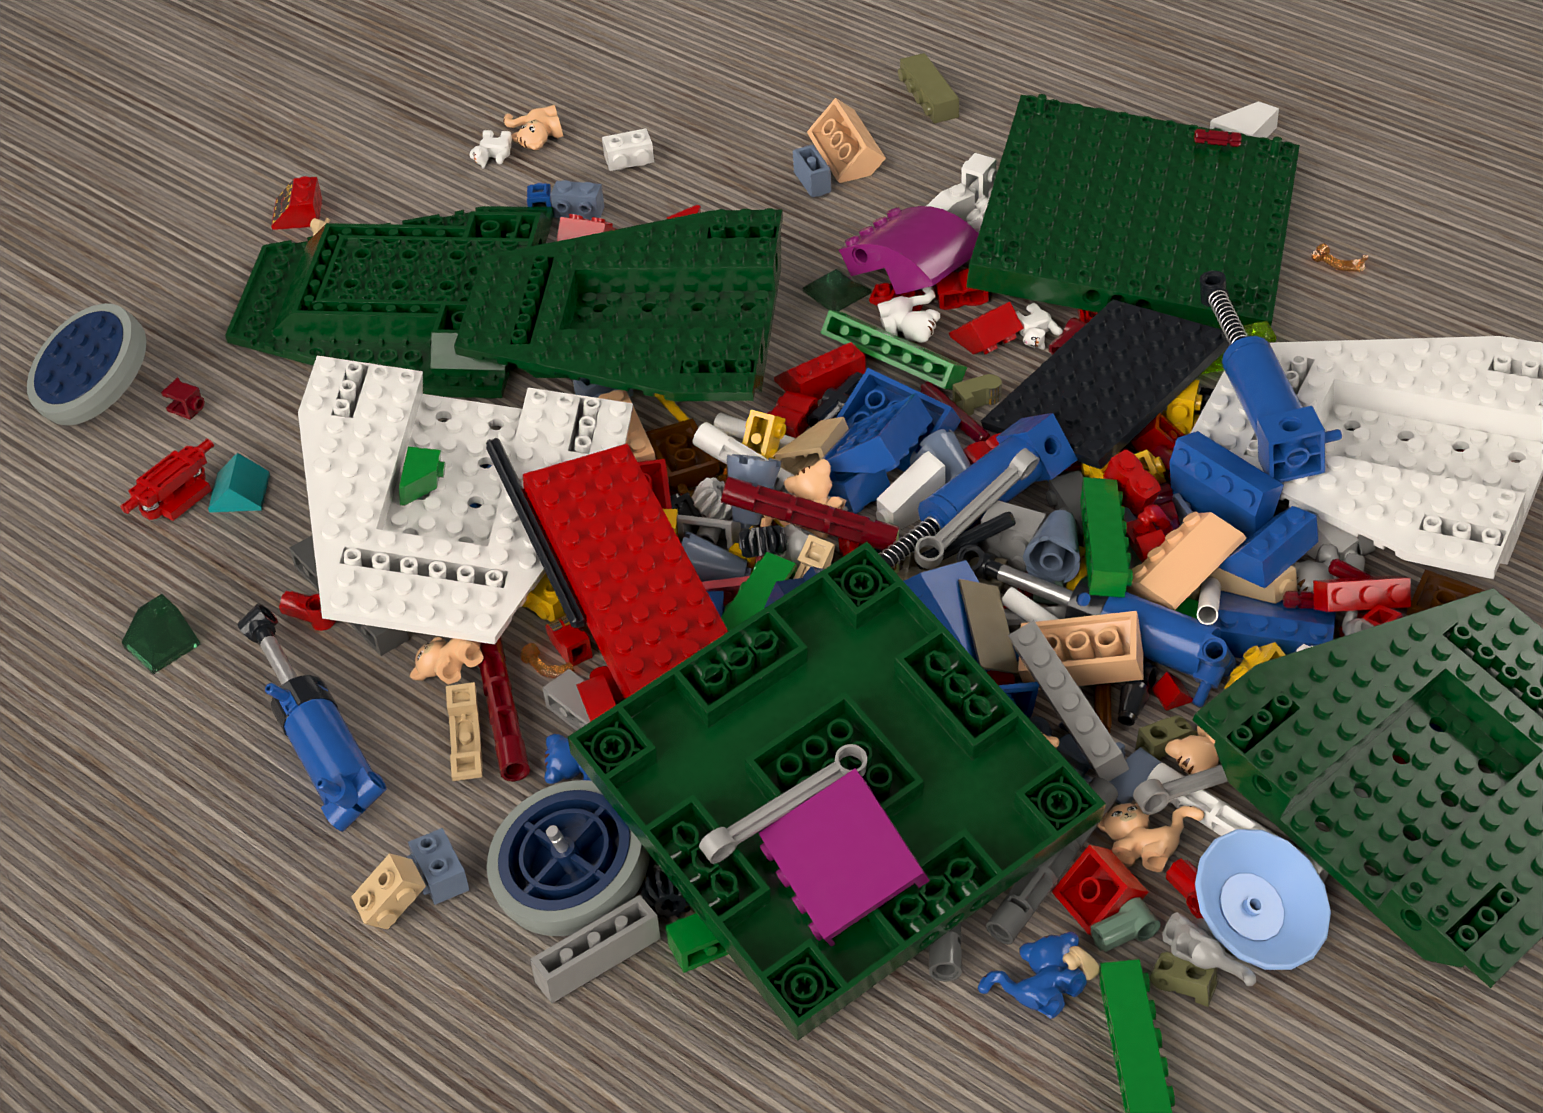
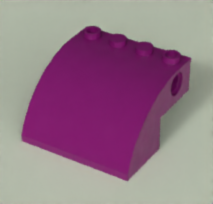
(913, 246)

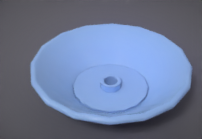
(1280, 884)

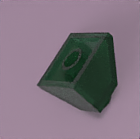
(837, 290)
(159, 634)

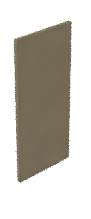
(988, 626)

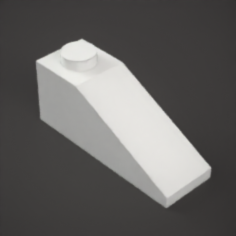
(955, 200)

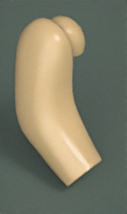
(1083, 960)

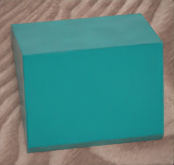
(239, 486)

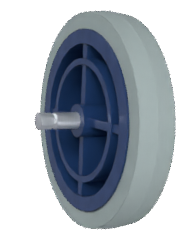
(86, 364)
(564, 860)

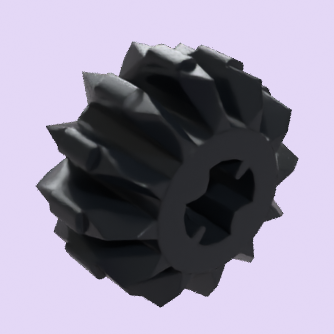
(759, 540)
(663, 896)

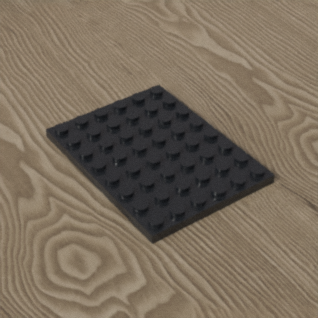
(1112, 378)

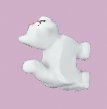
(492, 147)
(1036, 326)

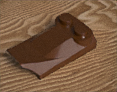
(684, 460)
(1439, 590)

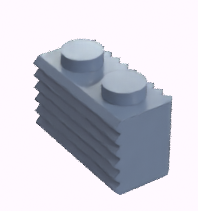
(812, 171)

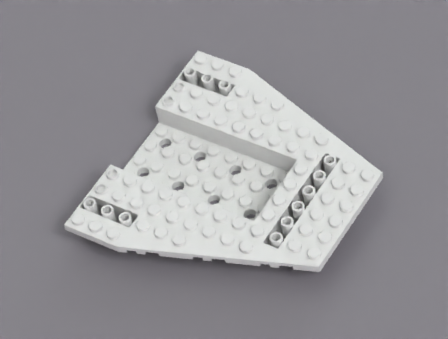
(1418, 492)
(437, 559)

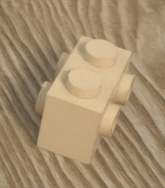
(388, 891)

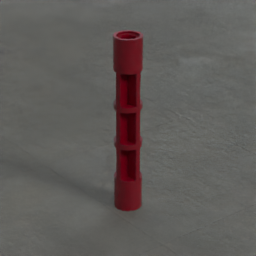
(808, 514)
(502, 713)

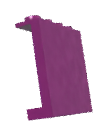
(840, 856)

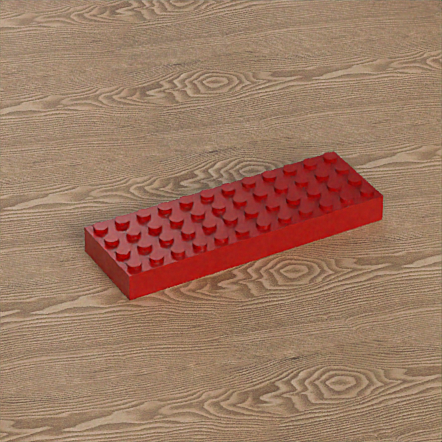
(624, 565)

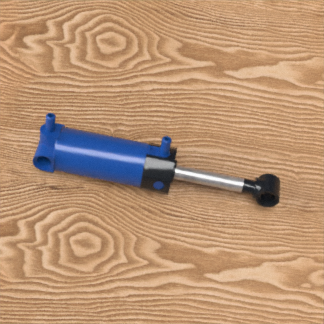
(1165, 633)
(315, 729)

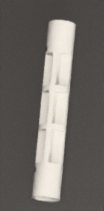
(719, 444)
(1217, 813)

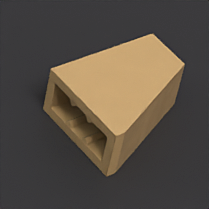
(811, 445)
(1272, 593)

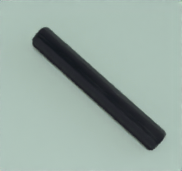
(974, 536)

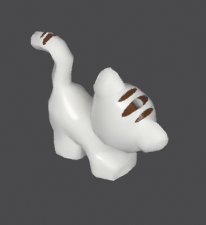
(899, 317)

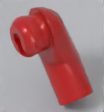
(1154, 514)

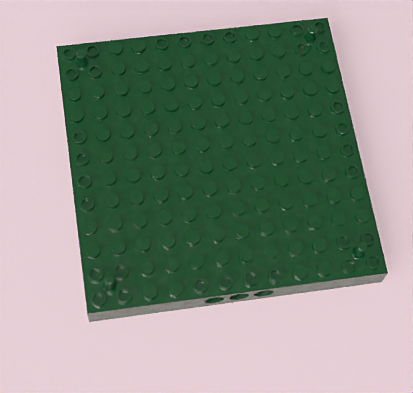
(1133, 214)
(770, 707)

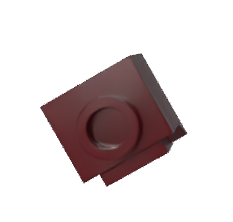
(186, 398)

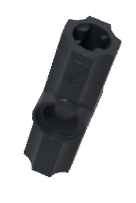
(834, 400)

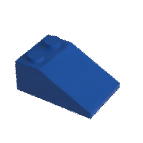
(858, 488)

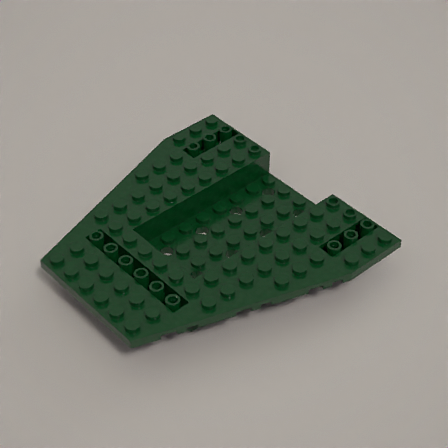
(689, 270)
(305, 308)
(1333, 716)

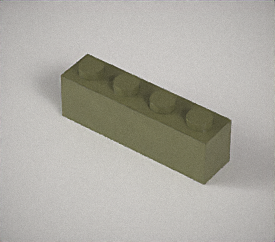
(929, 88)

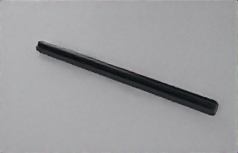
(536, 533)

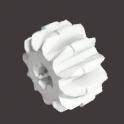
(708, 499)

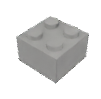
(1012, 542)

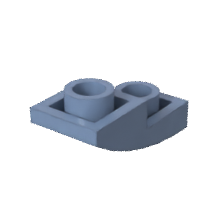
(1140, 767)

